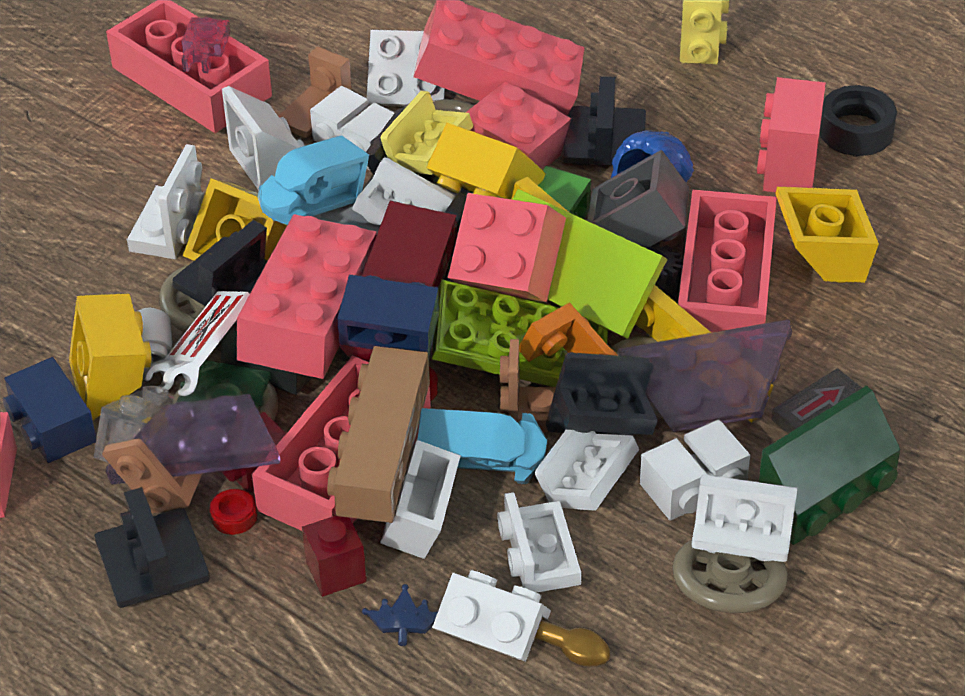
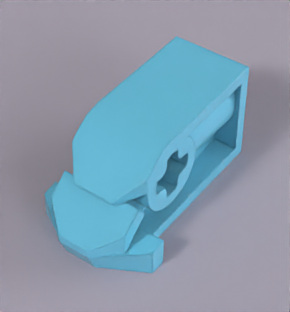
(314, 180)
(486, 440)

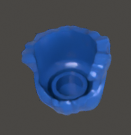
(646, 143)

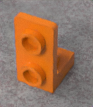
(562, 329)

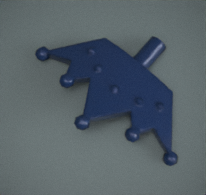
(402, 617)

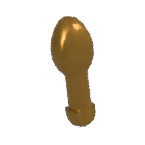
(577, 644)

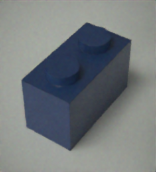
(388, 314)
(49, 410)

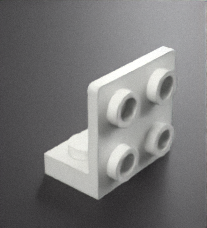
(392, 69)
(170, 210)

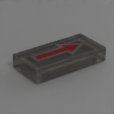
(814, 400)

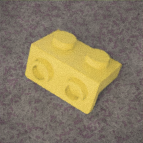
(702, 30)
(417, 131)

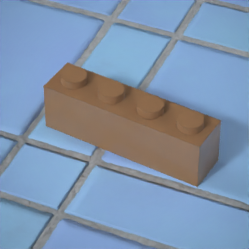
(380, 434)

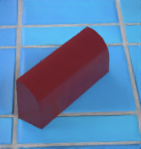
(409, 248)

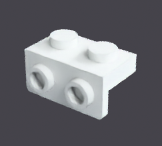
(398, 185)
(584, 467)
(744, 518)
(540, 545)
(489, 615)

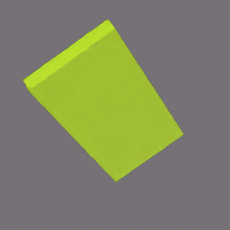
(601, 272)
(478, 326)

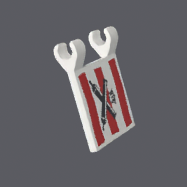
(199, 341)

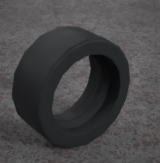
(858, 139)

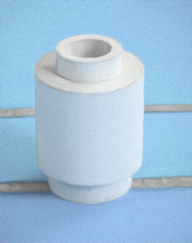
(158, 333)

